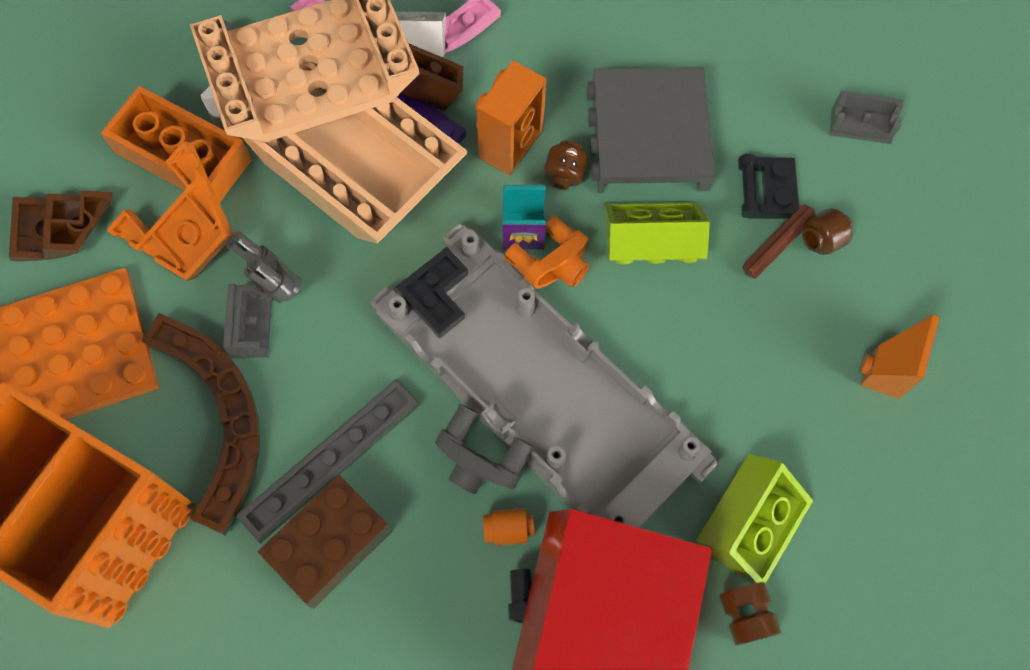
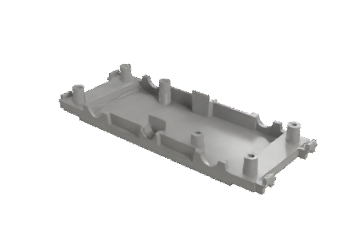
(552, 388)

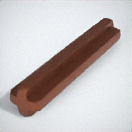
(777, 242)

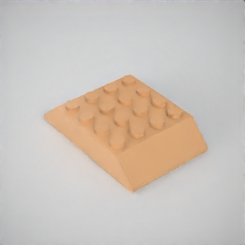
(365, 165)

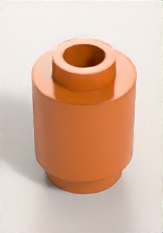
(508, 526)

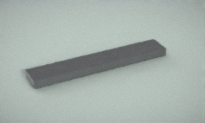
(327, 461)

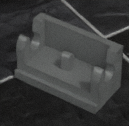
(865, 117)
(247, 322)

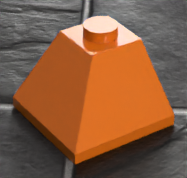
(900, 360)

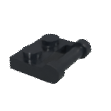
(778, 185)

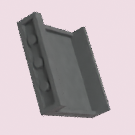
(650, 126)

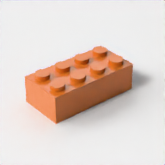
(152, 128)

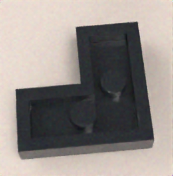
(427, 290)

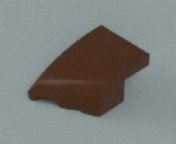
(54, 225)

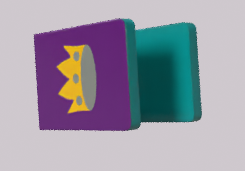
(524, 216)

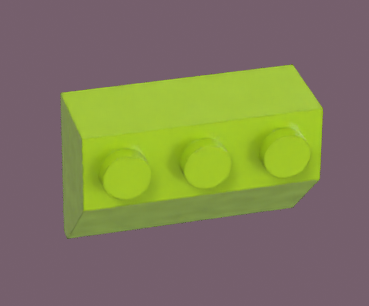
(656, 232)
(756, 518)

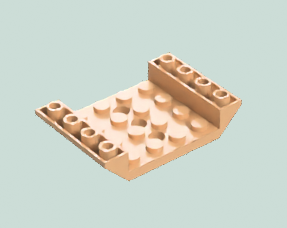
(260, 76)

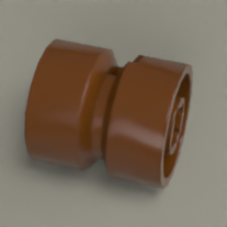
(754, 626)

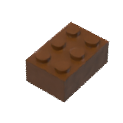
(325, 541)

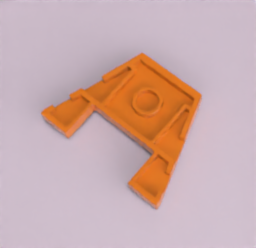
(191, 227)

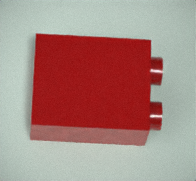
(611, 598)

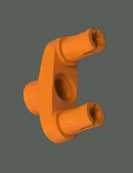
(561, 264)

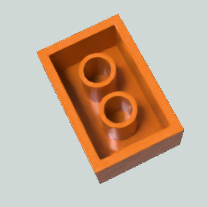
(510, 116)

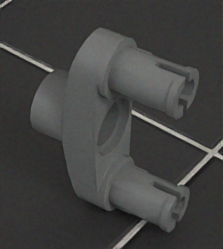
(266, 268)
(473, 467)

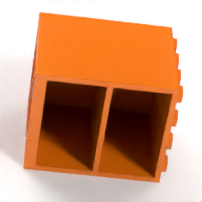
(77, 515)

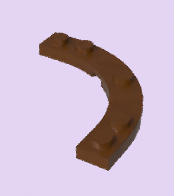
(237, 414)

